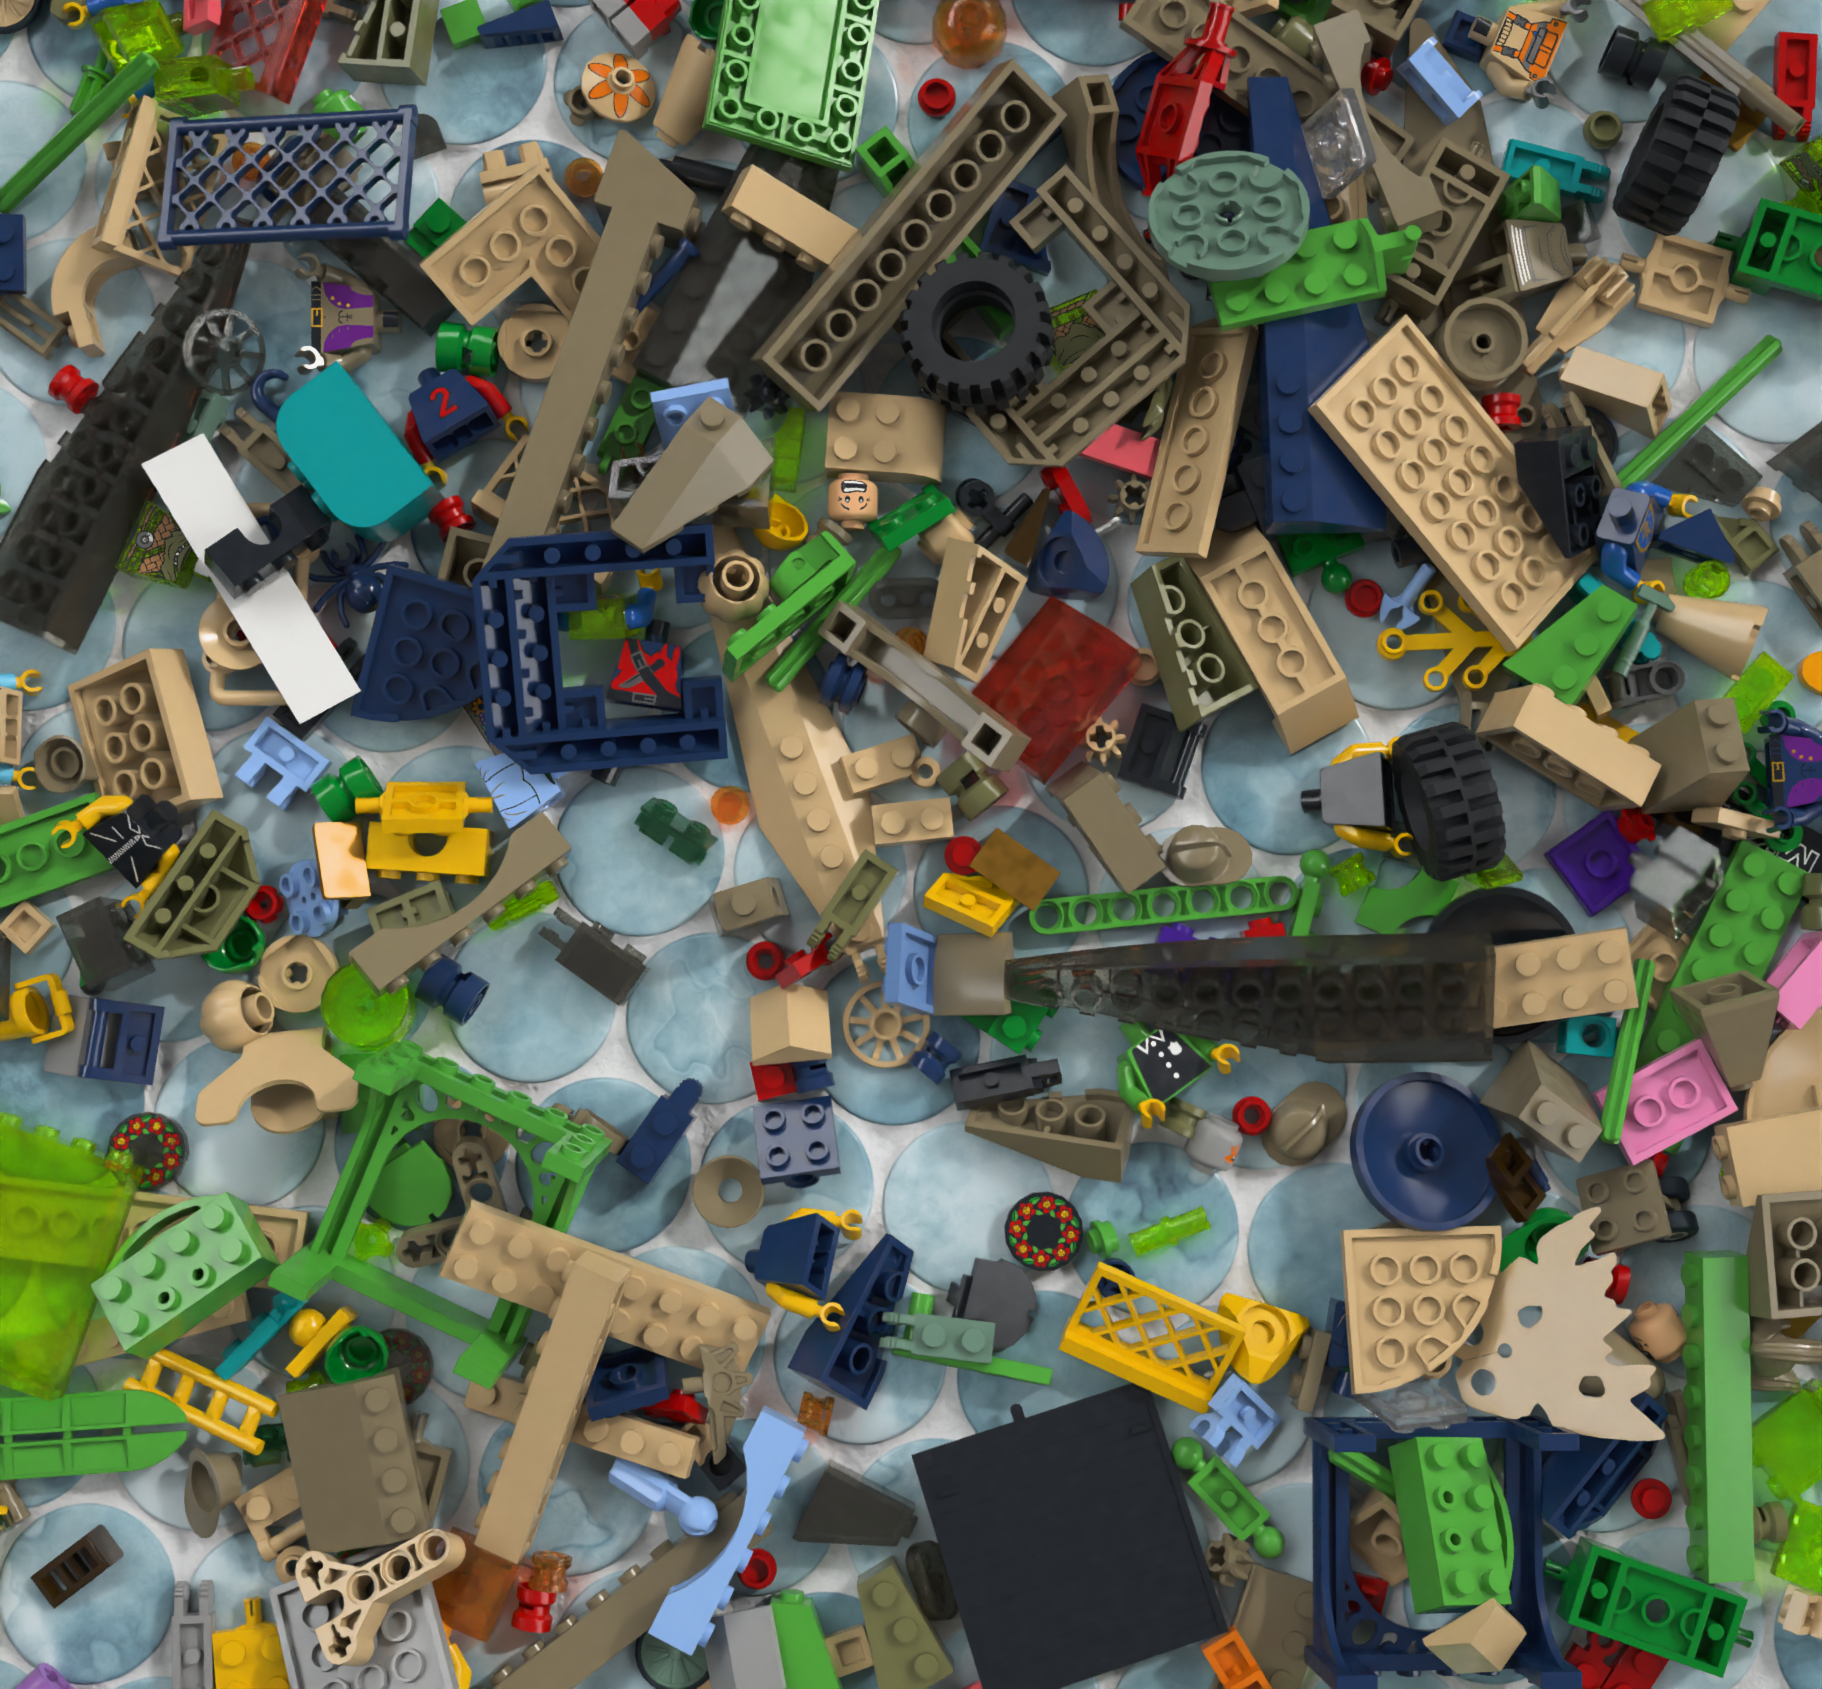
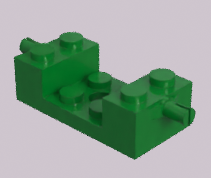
(1777, 251)
(1610, 1596)

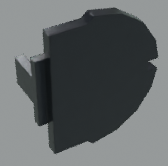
(995, 1294)

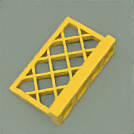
(1142, 1366)

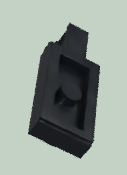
(1002, 1080)

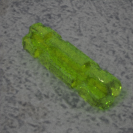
(544, 894)

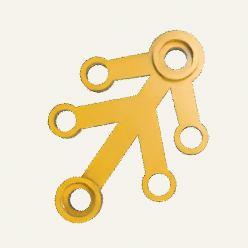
(1460, 639)

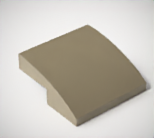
(971, 974)

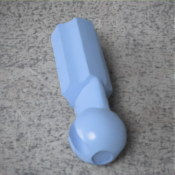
(660, 1493)

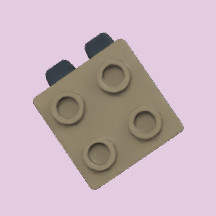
(1636, 1207)

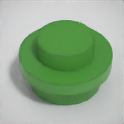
(1102, 1238)

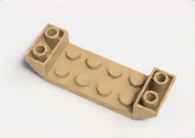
(1275, 636)

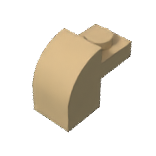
(1801, 1611)

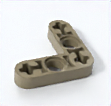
(463, 1168)

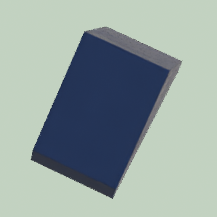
(1696, 540)

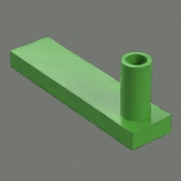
(999, 1367)

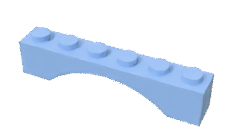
(690, 1604)

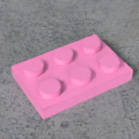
(1671, 1101)

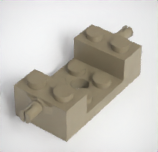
(1467, 194)

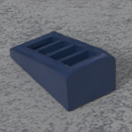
(524, 27)

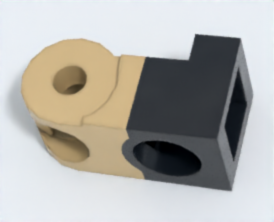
(727, 1469)

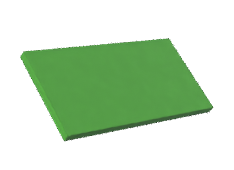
(793, 76)

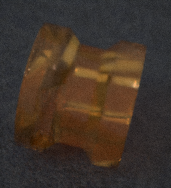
(811, 1412)
(550, 1571)

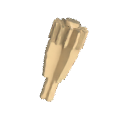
(1579, 311)

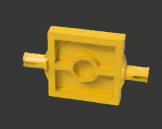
(424, 807)
(249, 1653)

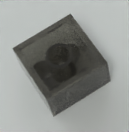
(97, 944)

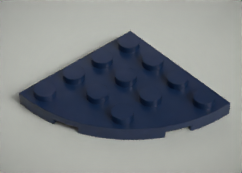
(419, 650)

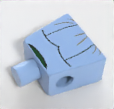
(516, 791)

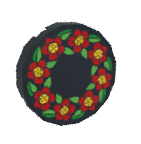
(1043, 1231)

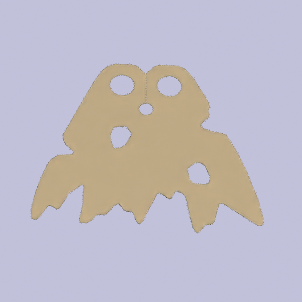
(1561, 1346)

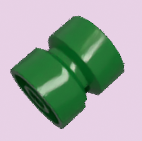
(454, 348)
(339, 792)

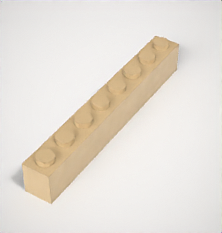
(551, 1405)

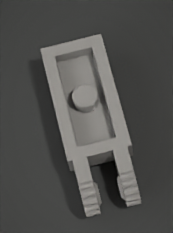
(193, 1638)

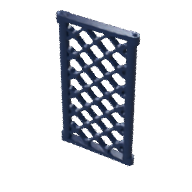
(274, 129)

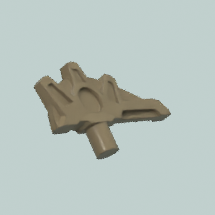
(722, 1387)

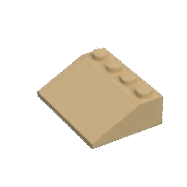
(147, 730)

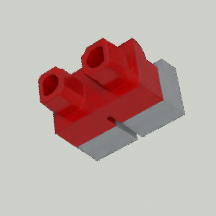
(637, 21)

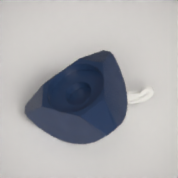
(1072, 560)

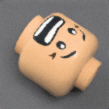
(852, 501)
(1658, 1331)

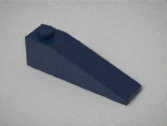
(850, 1359)

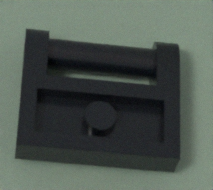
(1148, 750)

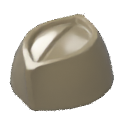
(63, 764)

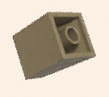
(645, 187)
(1698, 754)
(1544, 1103)

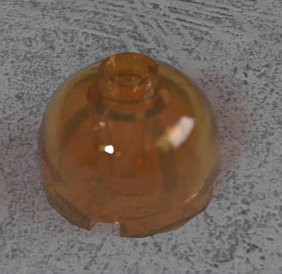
(969, 31)

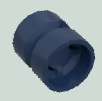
(453, 990)

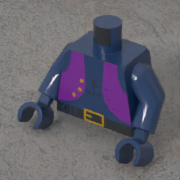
(1792, 770)

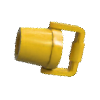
(30, 1013)

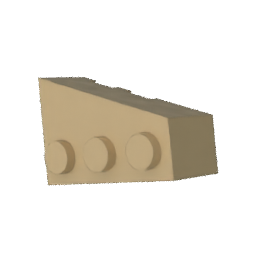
(970, 609)

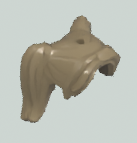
(1775, 1355)

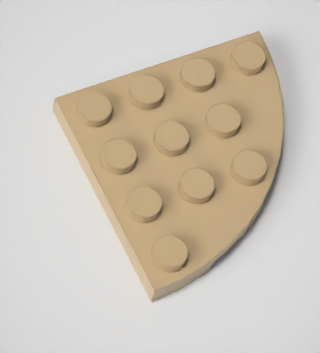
(1413, 1298)

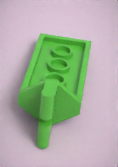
(1329, 270)

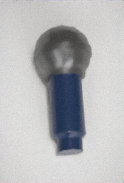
(1535, 1170)

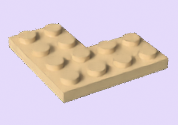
(516, 236)

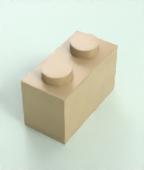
(912, 822)

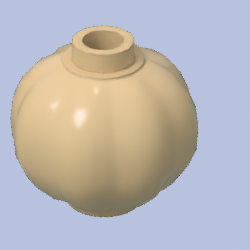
(739, 587)
(236, 1015)

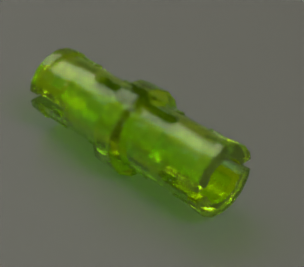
(1169, 1231)

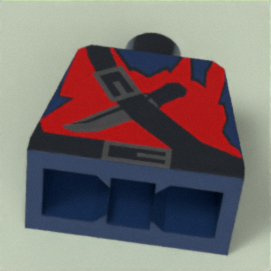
(649, 672)

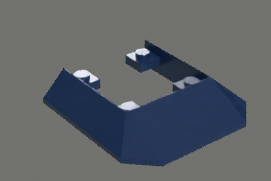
(520, 659)

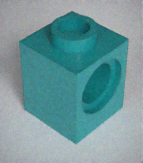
(1571, 1041)

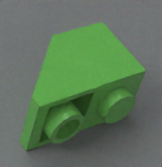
(1531, 198)

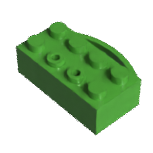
(183, 1271)
(1452, 1524)

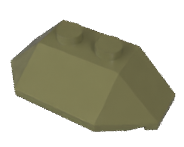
(200, 894)

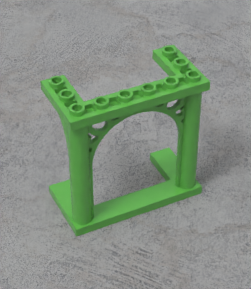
(394, 1078)

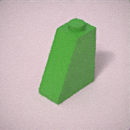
(802, 1642)

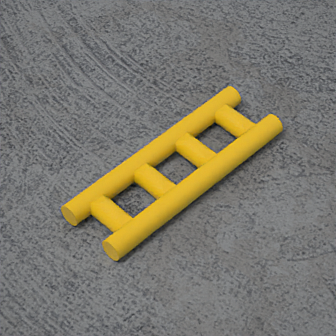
(224, 1389)

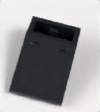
(1562, 484)

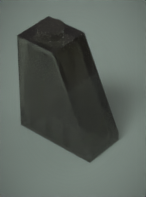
(854, 1511)

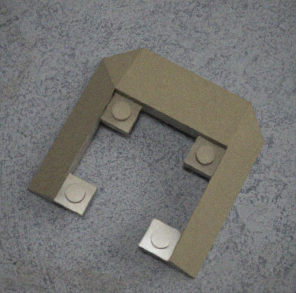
(1137, 312)

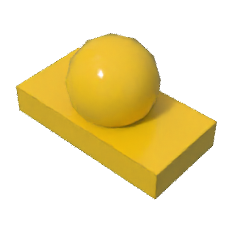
(313, 1333)

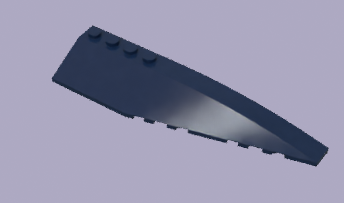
(1305, 473)

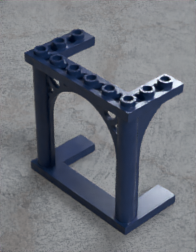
(1358, 1666)

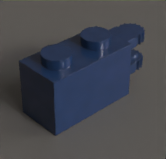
(661, 1131)

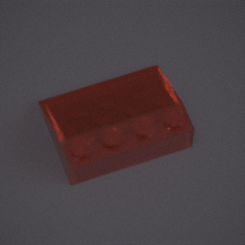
(1057, 682)

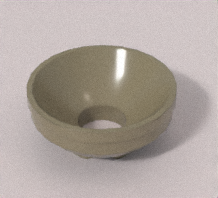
(707, 1196)

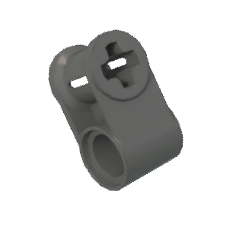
(1641, 684)

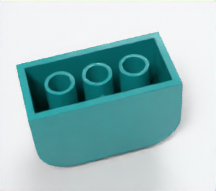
(353, 458)

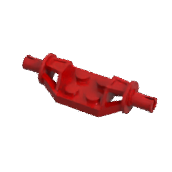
(1182, 99)

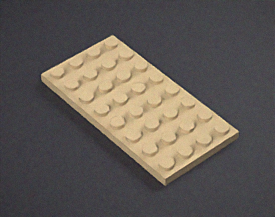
(1448, 480)

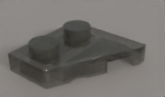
(1709, 471)

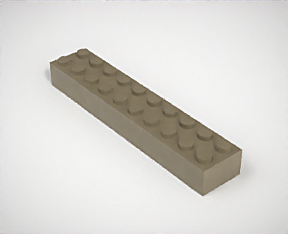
(907, 235)

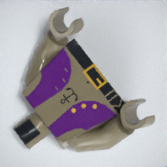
(343, 319)

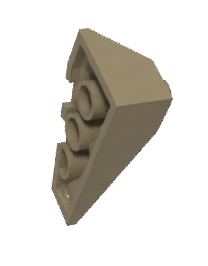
(701, 468)
(1075, 1133)

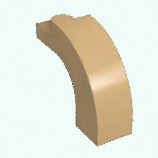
(77, 283)

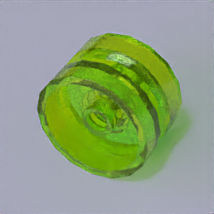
(348, 1017)

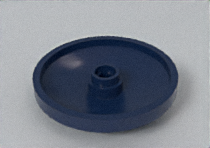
(1424, 1152)

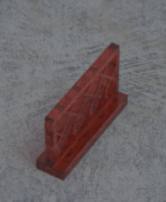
(284, 56)

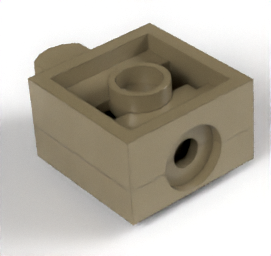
(1380, 19)

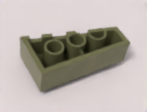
(1189, 644)

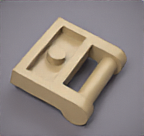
(268, 1504)

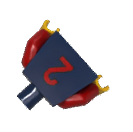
(451, 415)

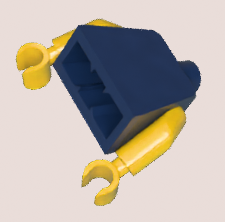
(799, 1259)

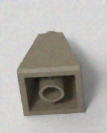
(1734, 1022)

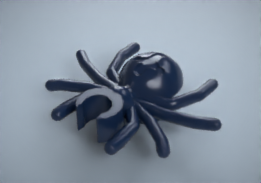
(354, 579)

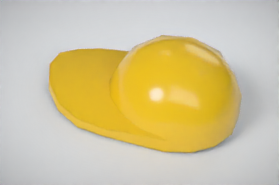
(786, 529)

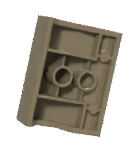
(355, 1463)

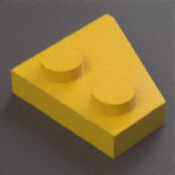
(970, 902)

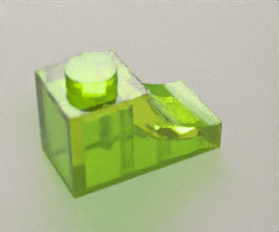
(789, 450)

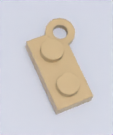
(887, 765)

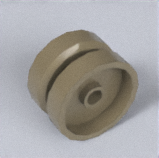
(1482, 343)

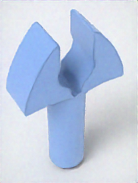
(1407, 597)

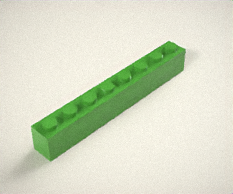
(1718, 1416)

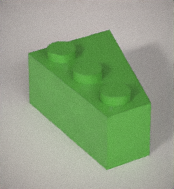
(1574, 646)

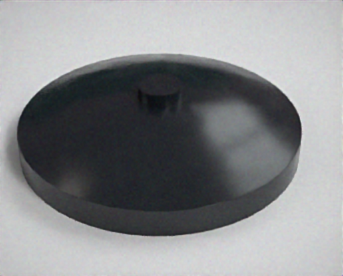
(1510, 917)

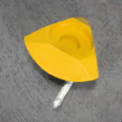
(1269, 1339)

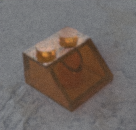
(476, 1591)

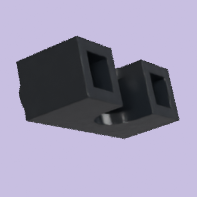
(245, 565)

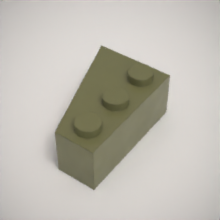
(392, 43)

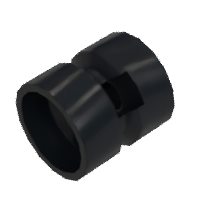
(1633, 58)

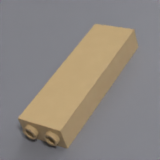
(1770, 1155)

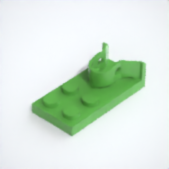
(804, 590)

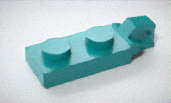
(263, 1330)

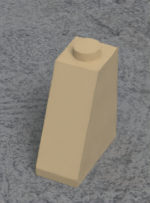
(1618, 389)

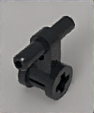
(1000, 523)

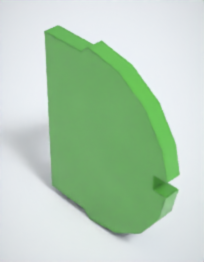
(412, 1185)

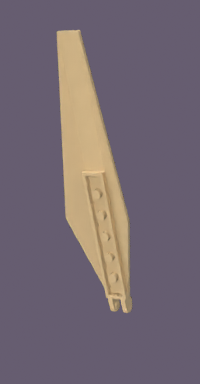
(797, 778)

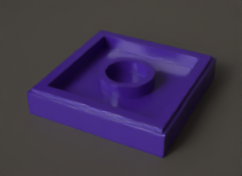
(1594, 863)

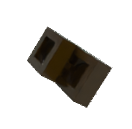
(1509, 1174)

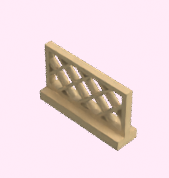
(125, 184)
(489, 506)

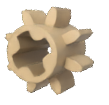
(1111, 745)

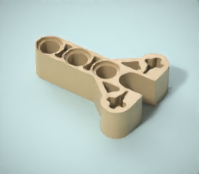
(326, 1578)

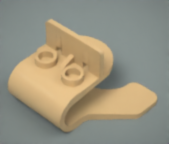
(289, 1082)

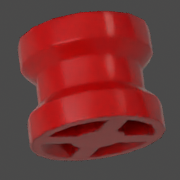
(72, 388)
(1503, 410)
(450, 513)

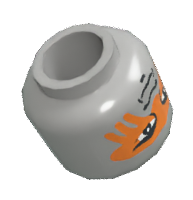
(1214, 1144)

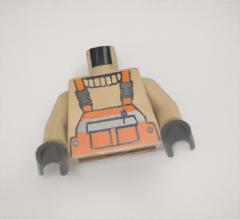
(1524, 46)

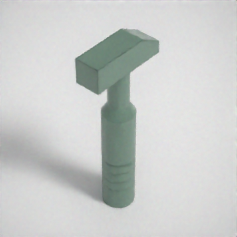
(1641, 628)

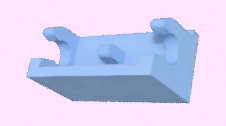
(1437, 83)

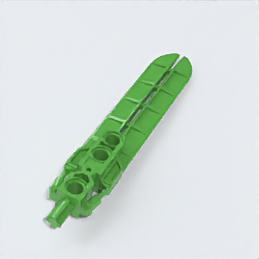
(91, 1453)

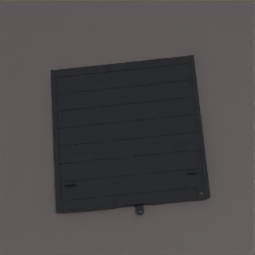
(1069, 1542)

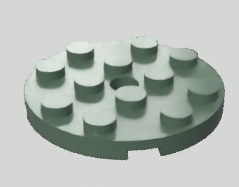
(1264, 234)

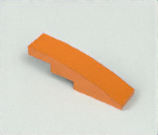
(1234, 1662)

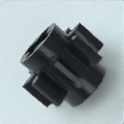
(763, 402)

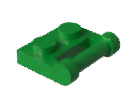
(911, 518)

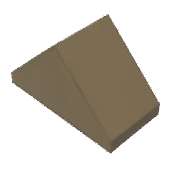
(1489, 279)

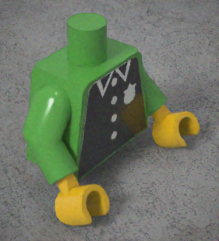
(1164, 1065)

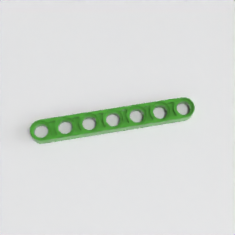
(1181, 898)

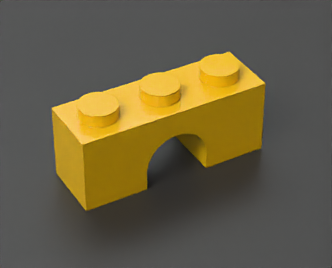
(463, 856)

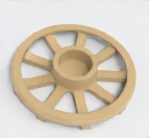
(885, 1025)

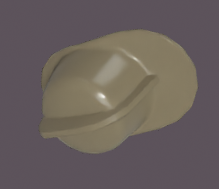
(1205, 856)
(1304, 1124)
(211, 1487)

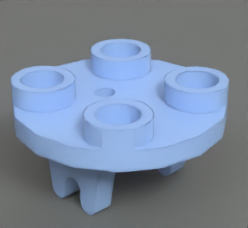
(304, 901)

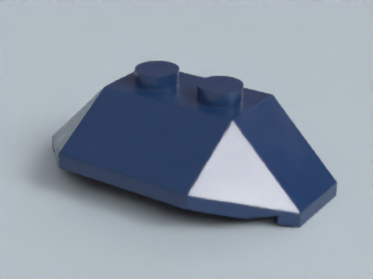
(1588, 1482)

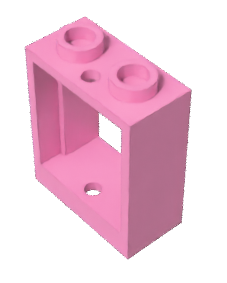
(1799, 982)

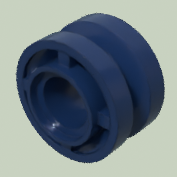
(843, 684)

